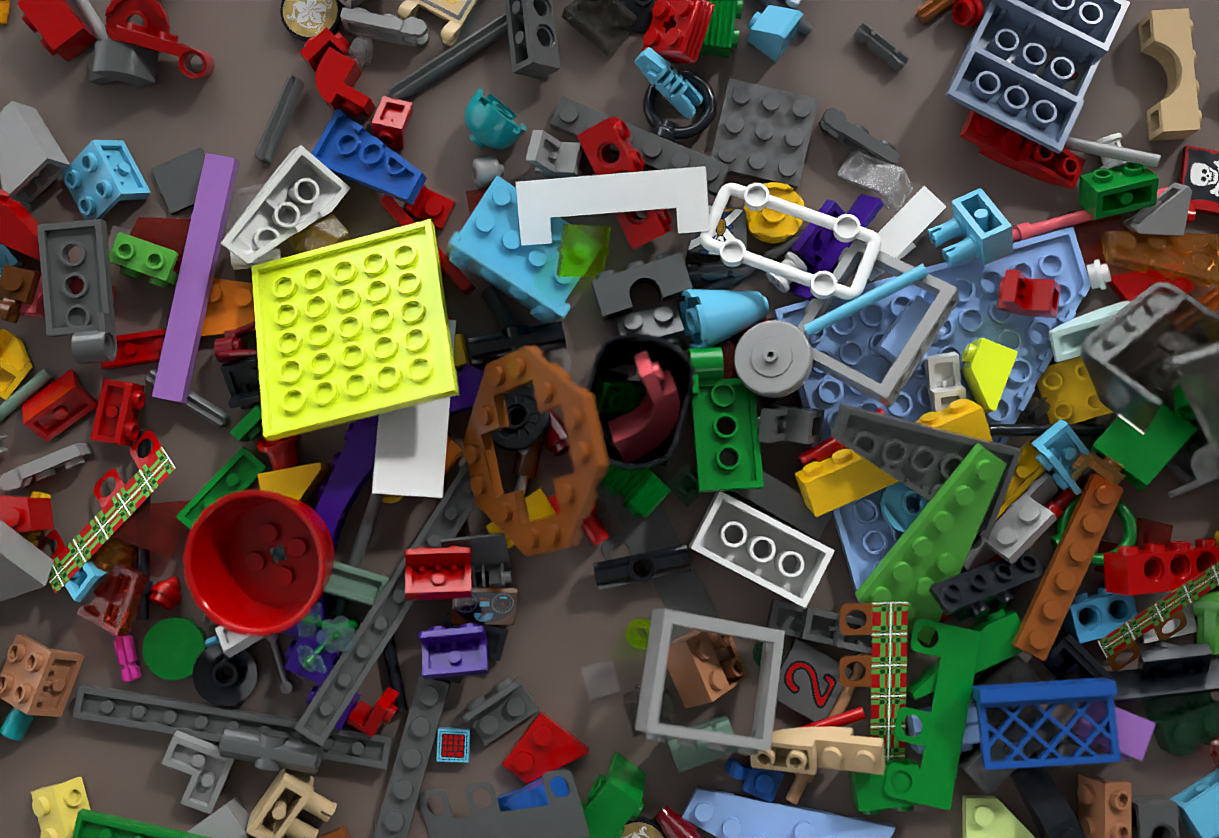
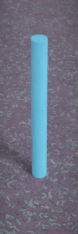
(866, 300)

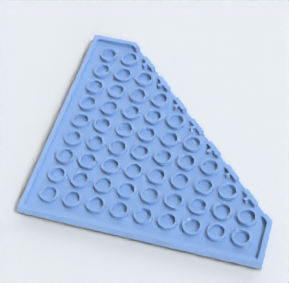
(851, 341)

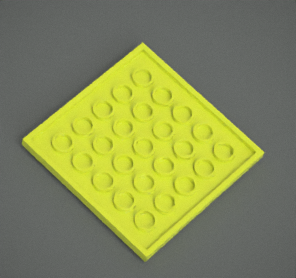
(352, 331)

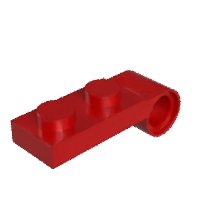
(168, 44)

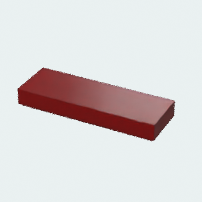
(137, 349)

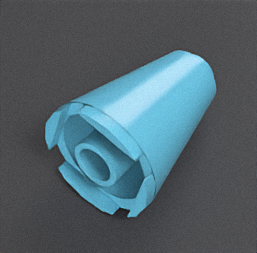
(720, 314)

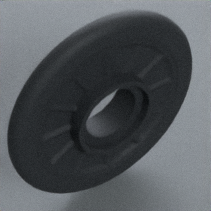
(530, 430)

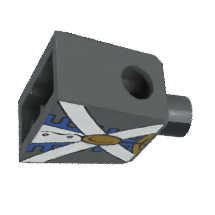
(731, 225)

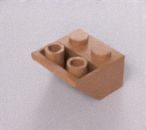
(704, 666)

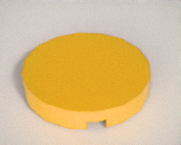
(772, 225)

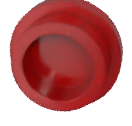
(967, 12)
(166, 593)

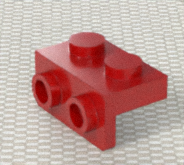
(118, 412)
(438, 573)

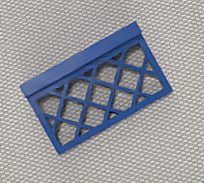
(1053, 694)

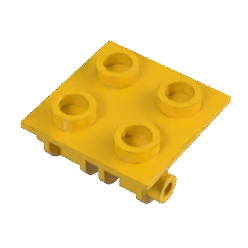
(1070, 392)

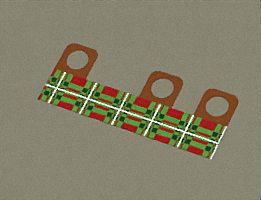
(1157, 616)
(884, 668)

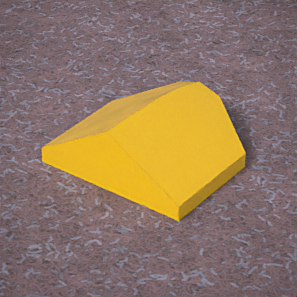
(13, 362)

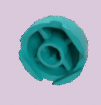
(491, 122)

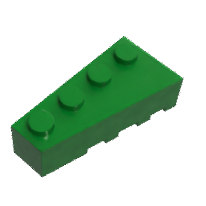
(614, 799)

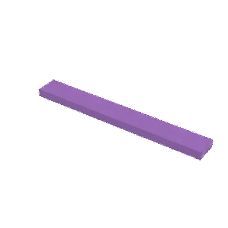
(195, 278)

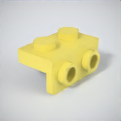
(58, 807)

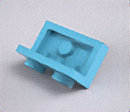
(1058, 451)

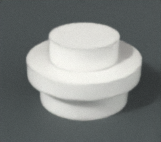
(1099, 274)

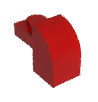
(335, 82)
(1028, 296)

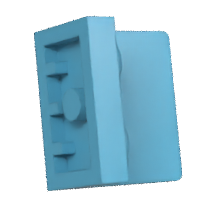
(103, 177)

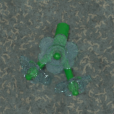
(333, 636)

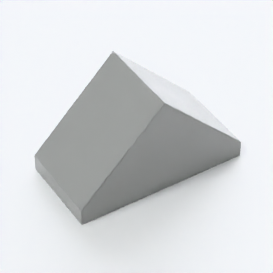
(1168, 214)

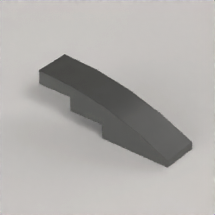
(782, 502)
(817, 626)

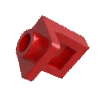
(317, 46)
(369, 718)

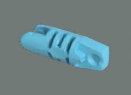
(669, 82)

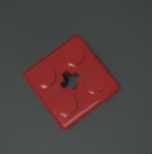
(678, 29)

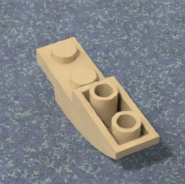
(823, 747)

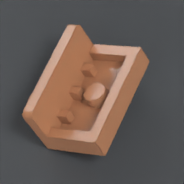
(1104, 807)

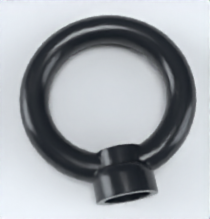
(666, 128)

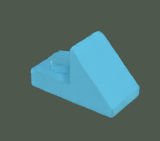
(85, 581)

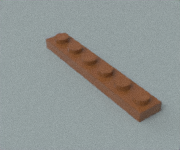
(1067, 567)

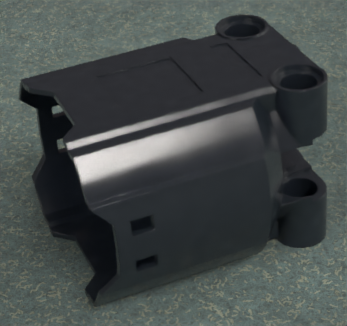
(614, 362)

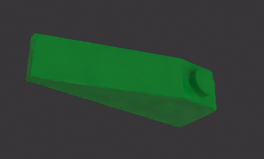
(995, 646)

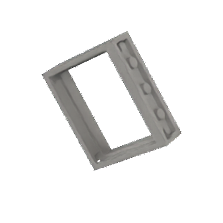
(916, 346)
(654, 676)

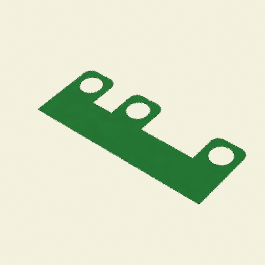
(945, 725)

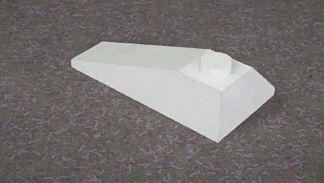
(287, 203)

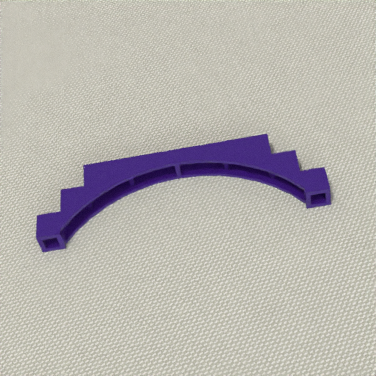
(349, 476)

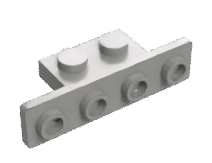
(1018, 527)

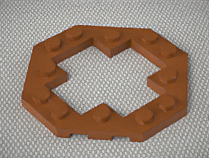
(575, 491)

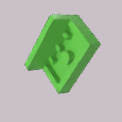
(144, 258)

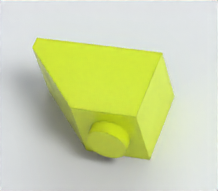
(987, 371)

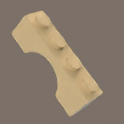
(1168, 39)

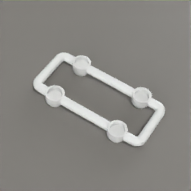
(823, 283)

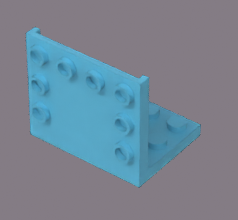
(493, 251)

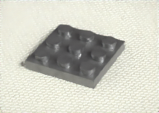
(764, 132)

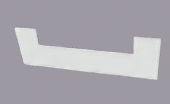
(612, 193)

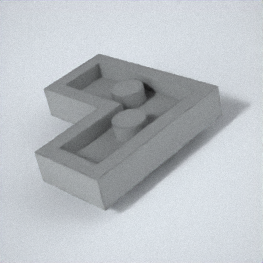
(204, 764)

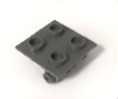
(488, 558)

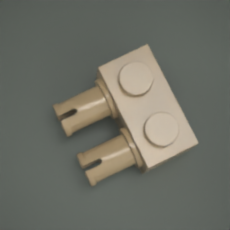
(281, 804)

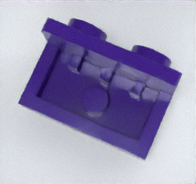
(454, 651)

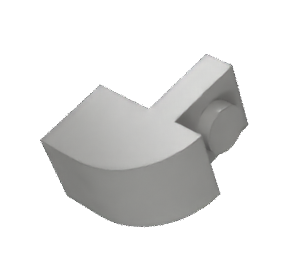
(557, 158)

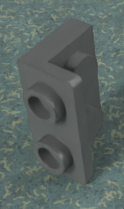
(500, 710)

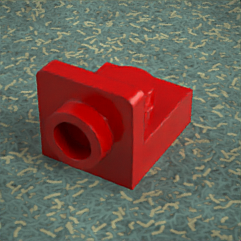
(391, 121)
(431, 206)

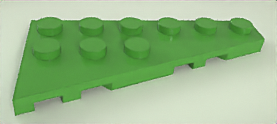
(936, 541)

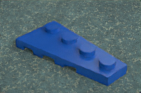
(366, 160)

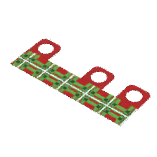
(114, 512)

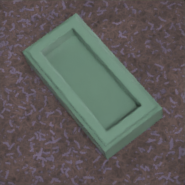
(355, 584)

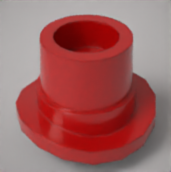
(281, 452)

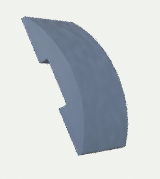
(998, 70)

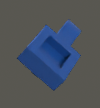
(757, 781)

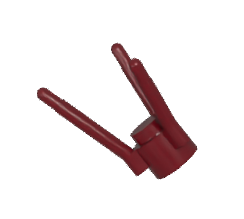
(233, 348)

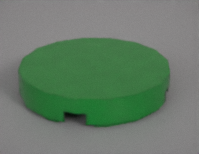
(173, 647)

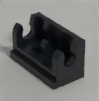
(1071, 661)

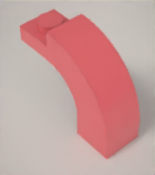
(653, 418)

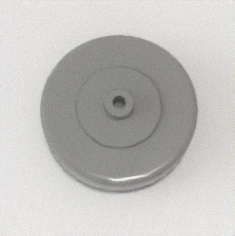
(773, 359)

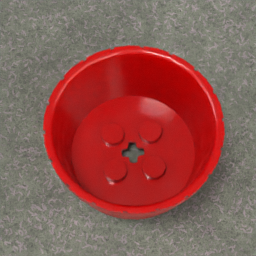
(235, 572)

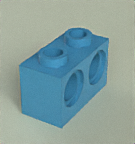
(1099, 620)

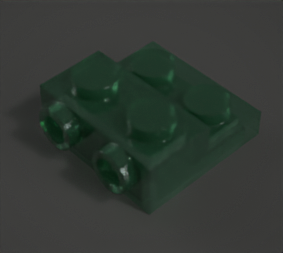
(1183, 721)

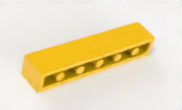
(851, 477)

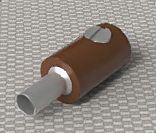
(527, 464)

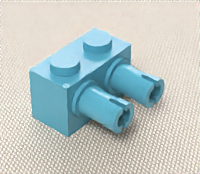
(980, 224)

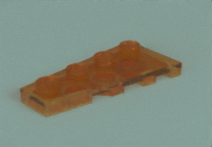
(1172, 255)

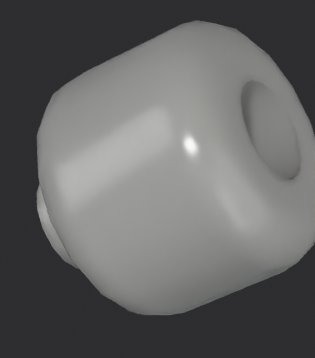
(485, 170)

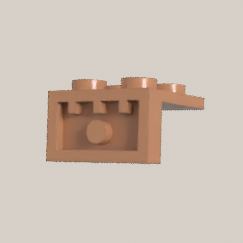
(38, 677)

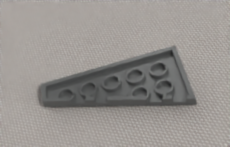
(919, 453)

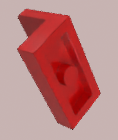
(57, 406)

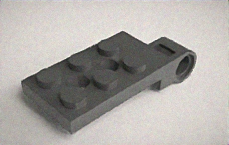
(91, 312)

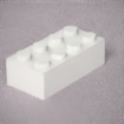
(761, 548)

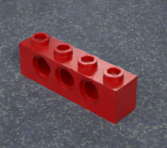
(596, 145)
(1157, 566)

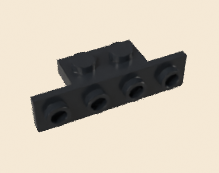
(986, 586)
(1169, 673)

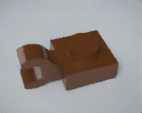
(16, 287)

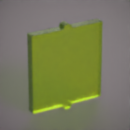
(583, 250)

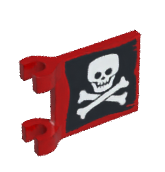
(1201, 174)

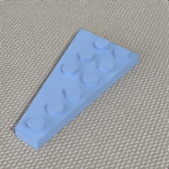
(744, 817)

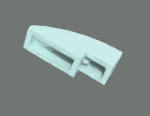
(1069, 336)

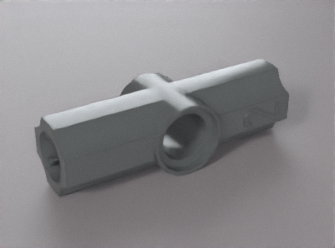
(271, 750)

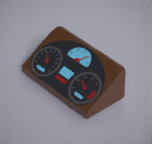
(485, 607)

